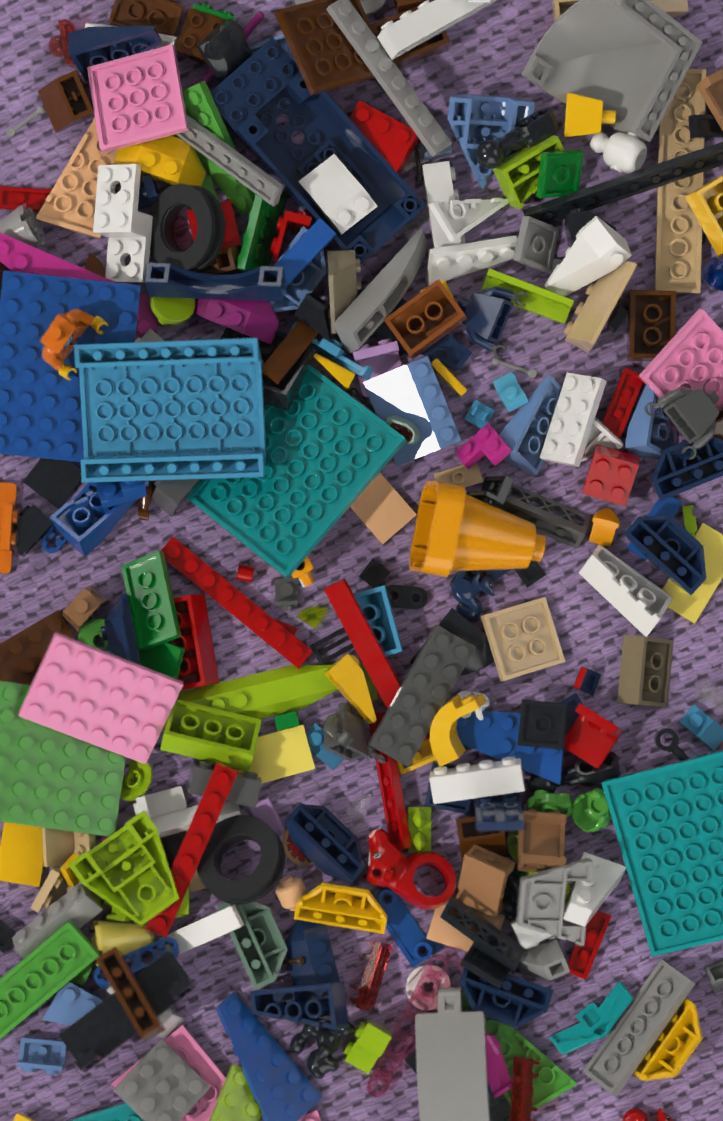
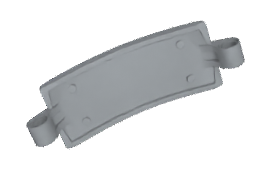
(451, 1061)

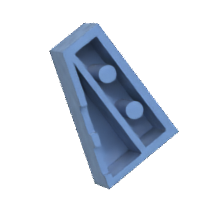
(72, 1004)

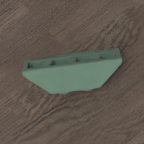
(258, 943)

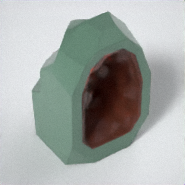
(405, 428)

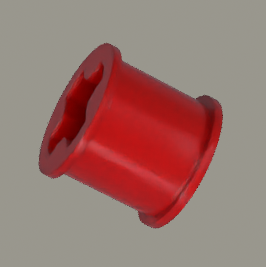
(245, 573)

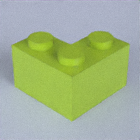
(368, 1045)

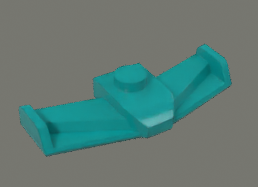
(594, 1021)

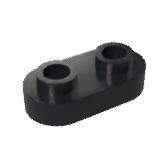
(405, 596)

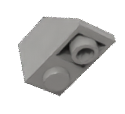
(545, 962)

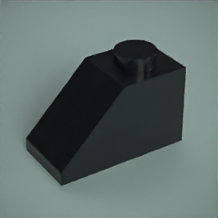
(31, 528)

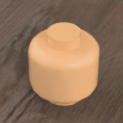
(290, 891)

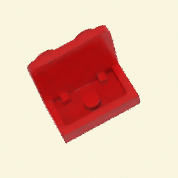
(292, 222)

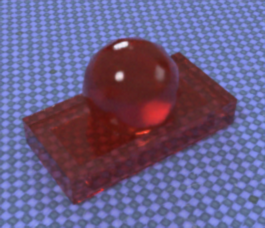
(59, 43)

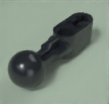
(526, 134)
(574, 775)

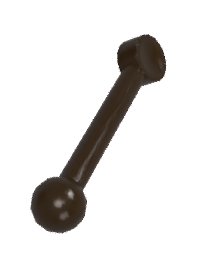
(299, 961)

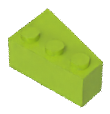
(520, 171)

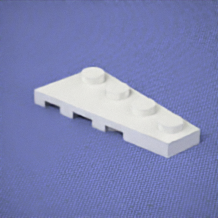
(462, 259)

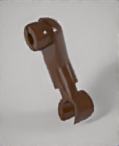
(143, 512)

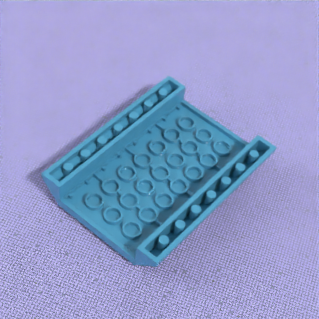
(172, 410)

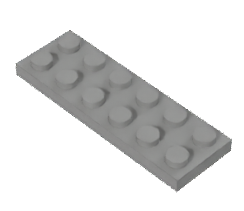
(638, 1028)

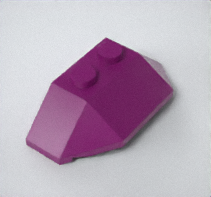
(244, 316)

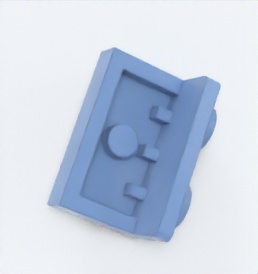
(42, 1054)

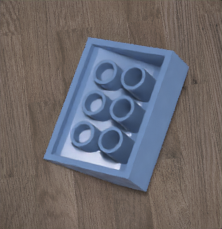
(414, 395)

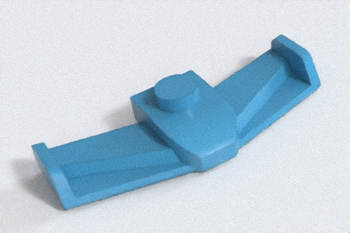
(334, 351)

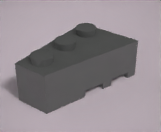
(172, 493)
(244, 789)

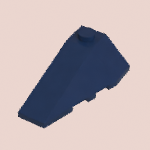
(104, 44)

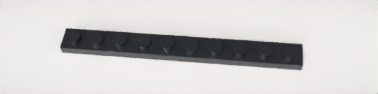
(629, 184)

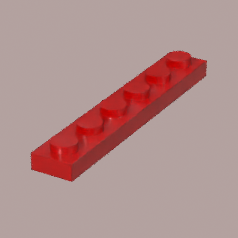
(392, 796)

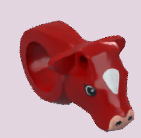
(392, 869)

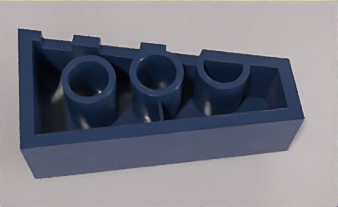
(309, 1004)

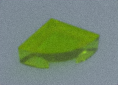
(312, 615)

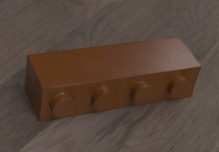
(130, 994)

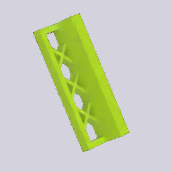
(538, 300)

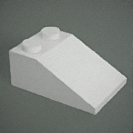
(337, 194)

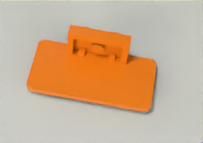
(8, 518)

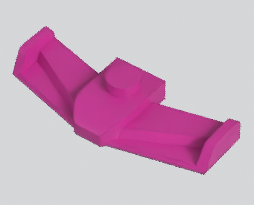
(496, 1067)

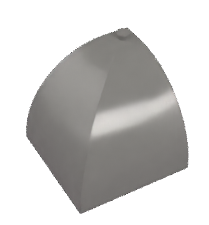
(618, 54)

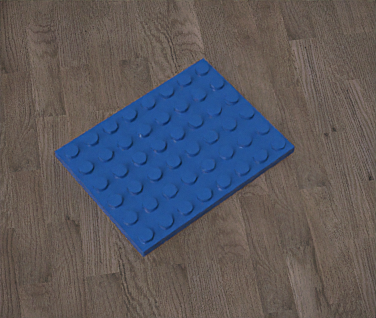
(37, 404)

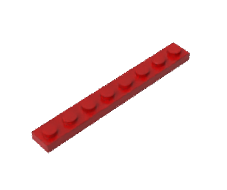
(236, 603)
(195, 842)

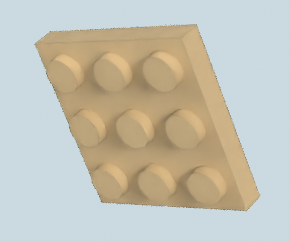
(523, 639)

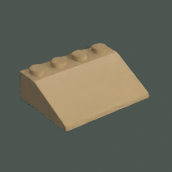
(598, 307)

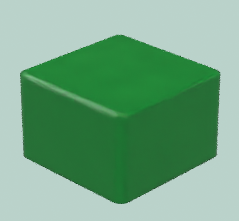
(287, 720)

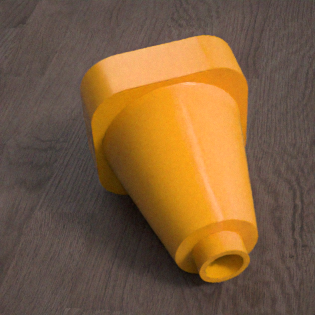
(468, 534)

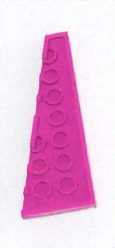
(28, 259)

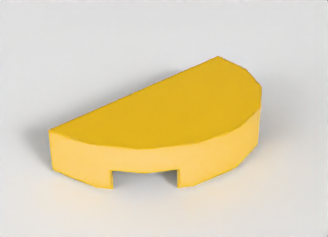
(448, 377)

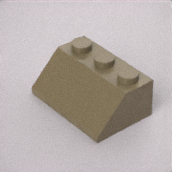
(342, 282)
(645, 671)

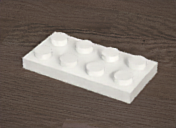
(573, 419)

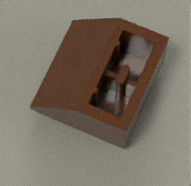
(66, 101)
(470, 836)

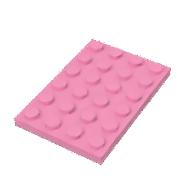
(100, 698)

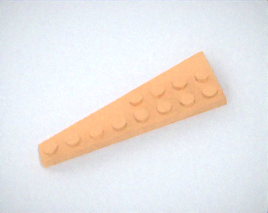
(74, 194)

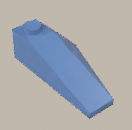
(529, 427)
(647, 433)

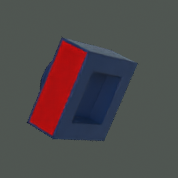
(587, 680)

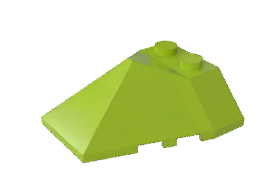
(130, 870)

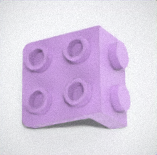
(380, 358)

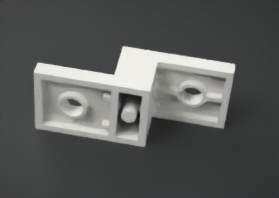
(122, 223)

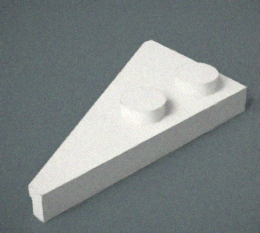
(461, 216)

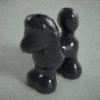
(320, 1060)

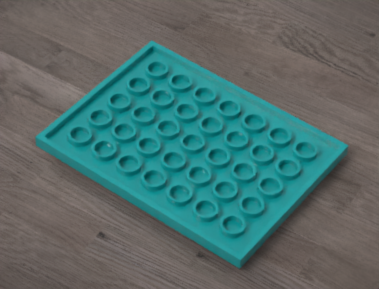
(315, 469)
(673, 848)

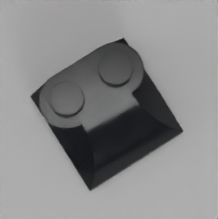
(225, 49)

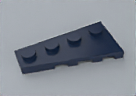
(446, 350)

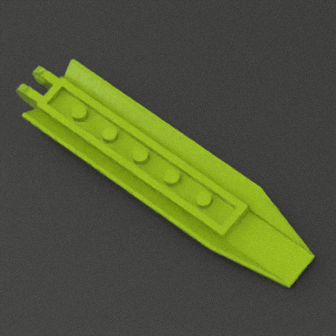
(265, 692)

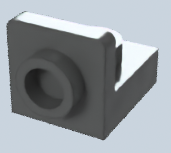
(286, 593)

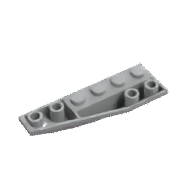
(381, 295)

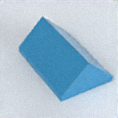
(379, 614)

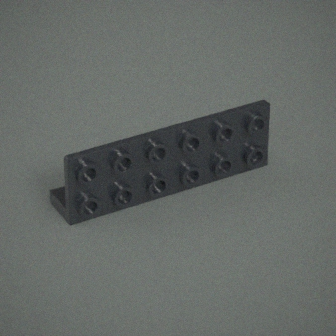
(108, 1024)

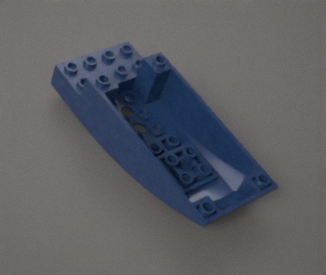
(271, 86)

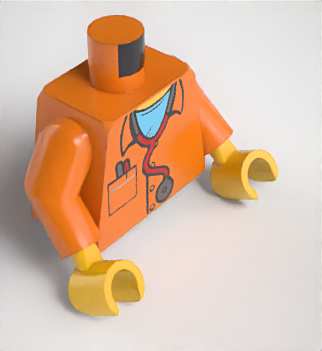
(64, 334)

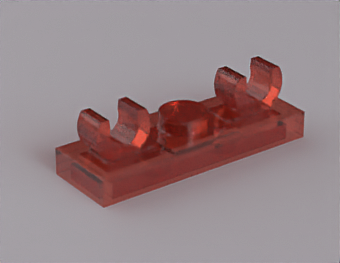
(372, 975)
(522, 1088)

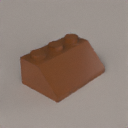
(425, 319)

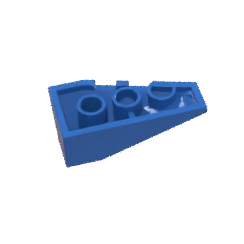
(86, 522)

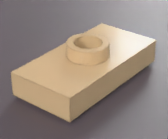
(460, 475)

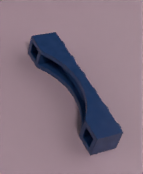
(175, 282)

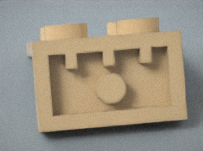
(61, 844)
(52, 890)

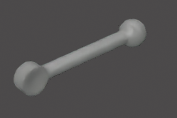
(10, 132)
(531, 373)

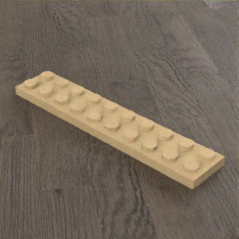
(677, 227)

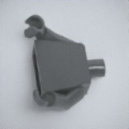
(691, 413)
(347, 735)

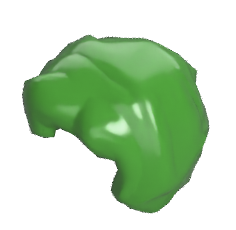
(591, 810)

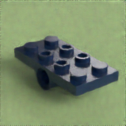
(499, 812)

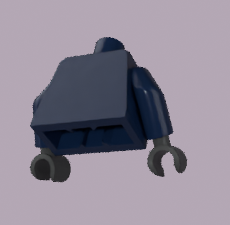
(488, 316)

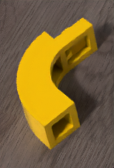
(443, 731)

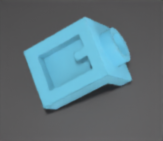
(510, 392)

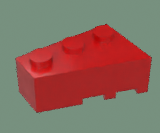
(386, 134)

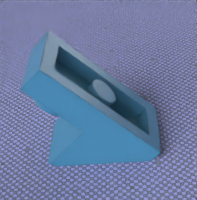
(703, 727)
(316, 741)

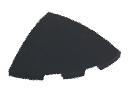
(468, 632)

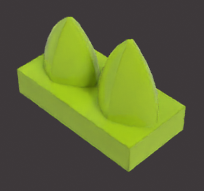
(420, 829)

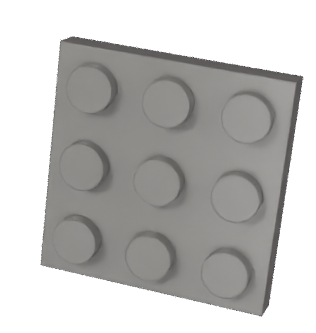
(161, 1086)

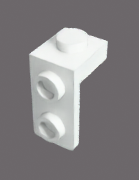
(161, 802)

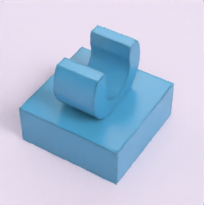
(479, 414)

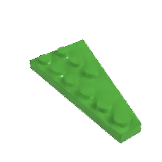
(551, 1079)

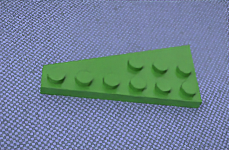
(202, 108)

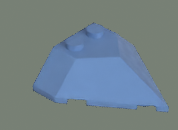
(481, 119)

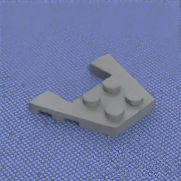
(543, 900)

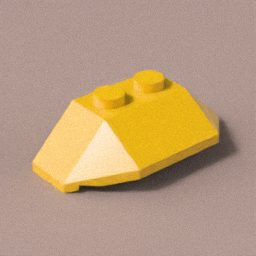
(166, 160)
(342, 908)
(673, 1045)

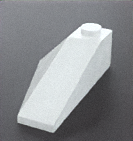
(592, 256)

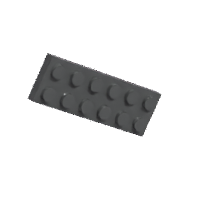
(422, 695)

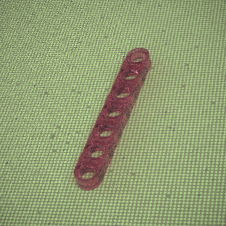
(407, 1014)

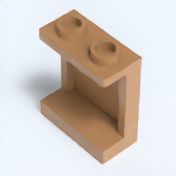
(712, 92)
(541, 841)
(484, 880)

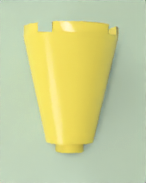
(124, 936)

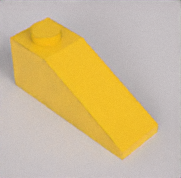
(351, 683)

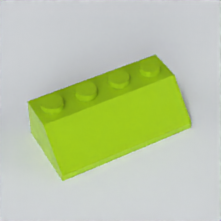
(211, 734)

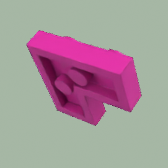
(483, 443)

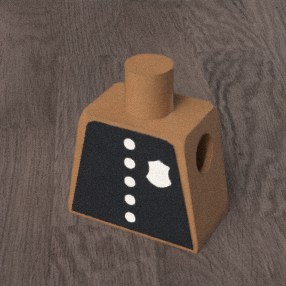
(84, 607)

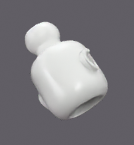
(620, 151)

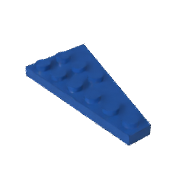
(499, 738)
(270, 1073)

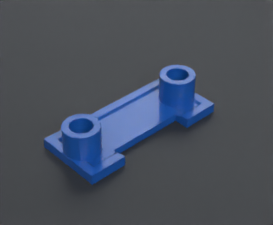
(405, 929)

